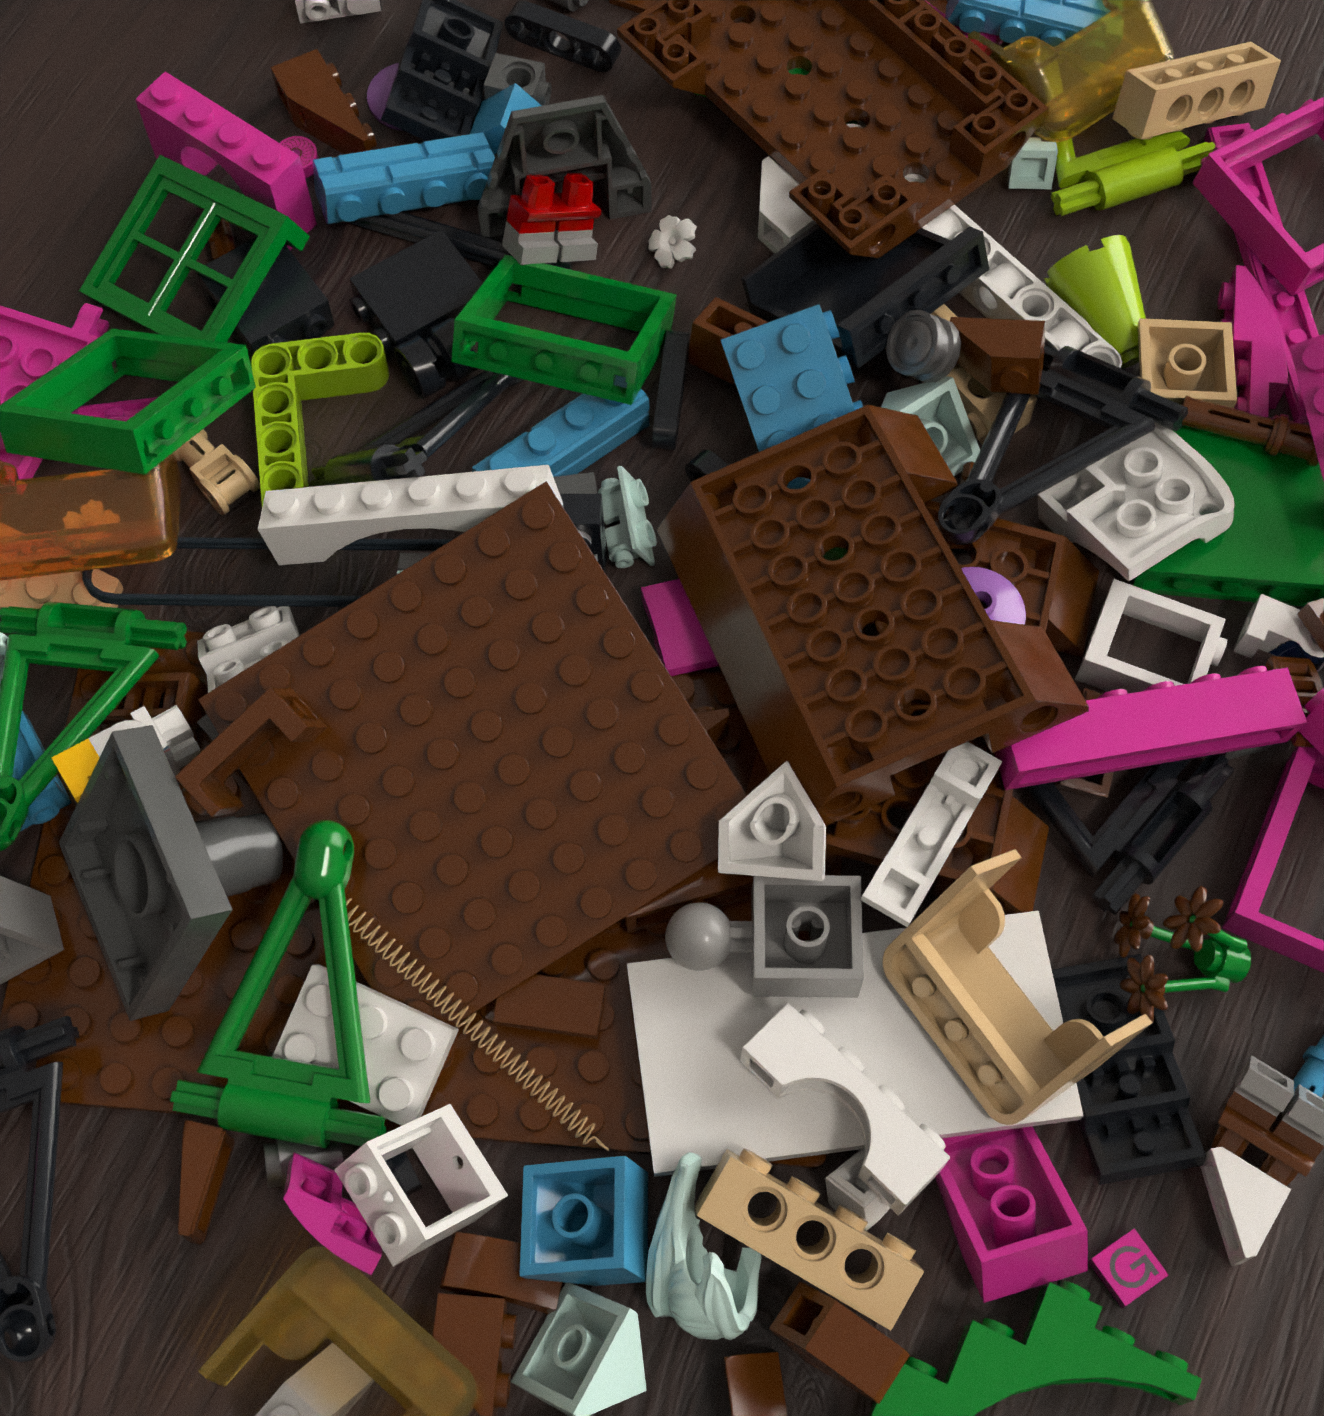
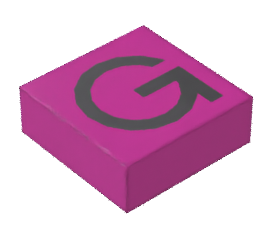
(1128, 1268)

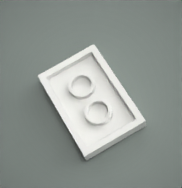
(400, 1045)

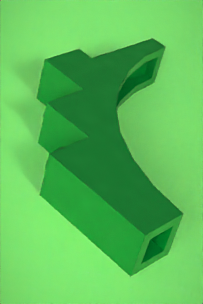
(1054, 1350)

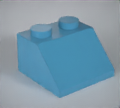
(585, 1222)

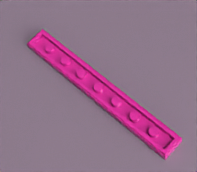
(1290, 311)

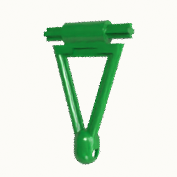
(72, 638)
(283, 1095)

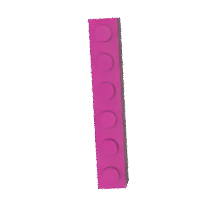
(1160, 727)

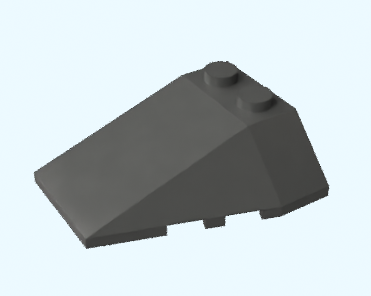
(559, 141)

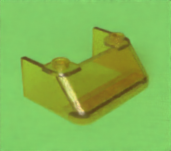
(1086, 71)
(335, 1300)

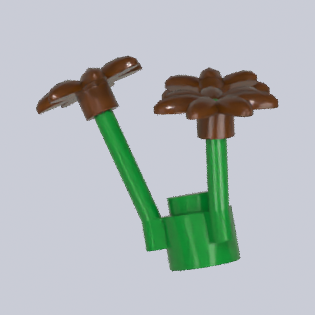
(1220, 958)

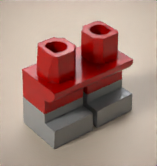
(551, 224)

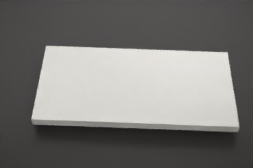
(708, 1101)

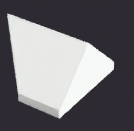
(774, 832)

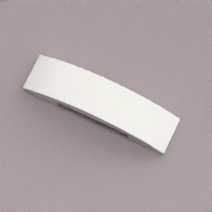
(931, 832)

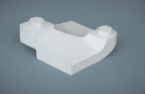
(1140, 503)

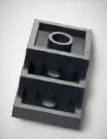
(442, 70)
(1137, 1099)

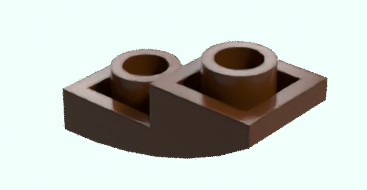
(492, 1269)

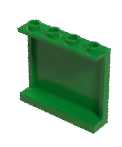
(1274, 534)

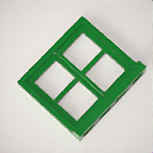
(218, 203)

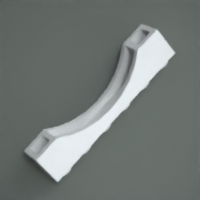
(319, 520)

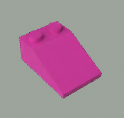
(1010, 1212)

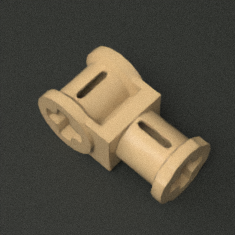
(217, 472)

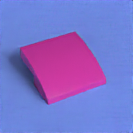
(676, 629)
(317, 1202)

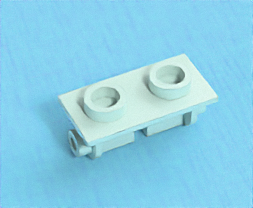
(634, 535)

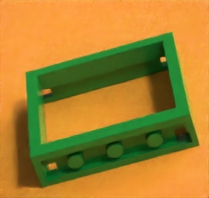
(557, 358)
(209, 381)

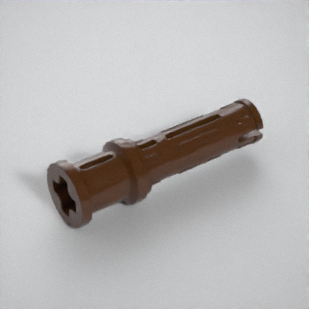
(1274, 433)

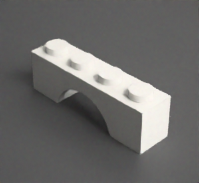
(796, 1057)

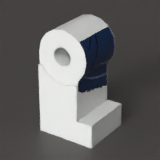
(1278, 631)

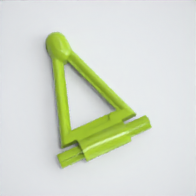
(1123, 171)

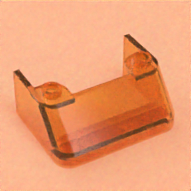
(87, 519)

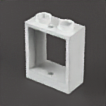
(1122, 598)
(385, 1207)

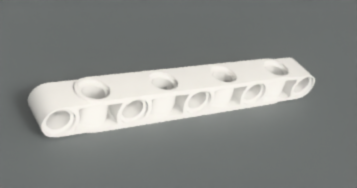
(1016, 293)

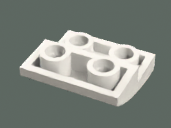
(230, 650)

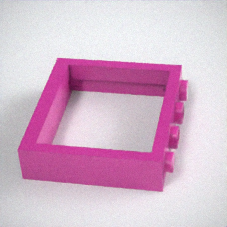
(1242, 209)
(1243, 918)

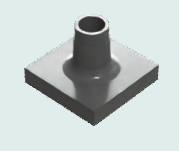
(154, 873)

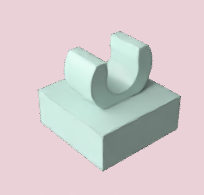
(1033, 165)

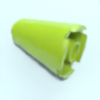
(1104, 292)

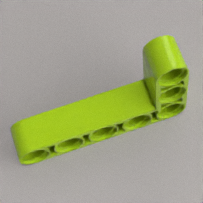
(303, 381)

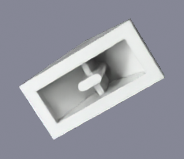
(1242, 1201)

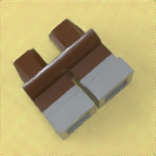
(1250, 1117)

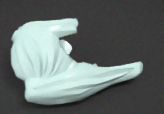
(687, 1279)

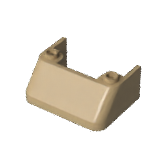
(979, 1010)

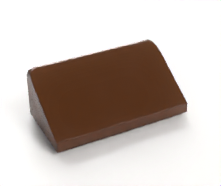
(755, 1385)

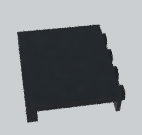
(862, 290)

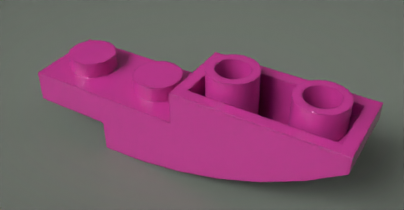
(1256, 343)

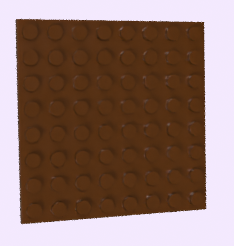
(493, 757)

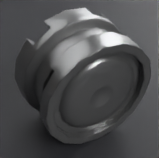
(923, 346)

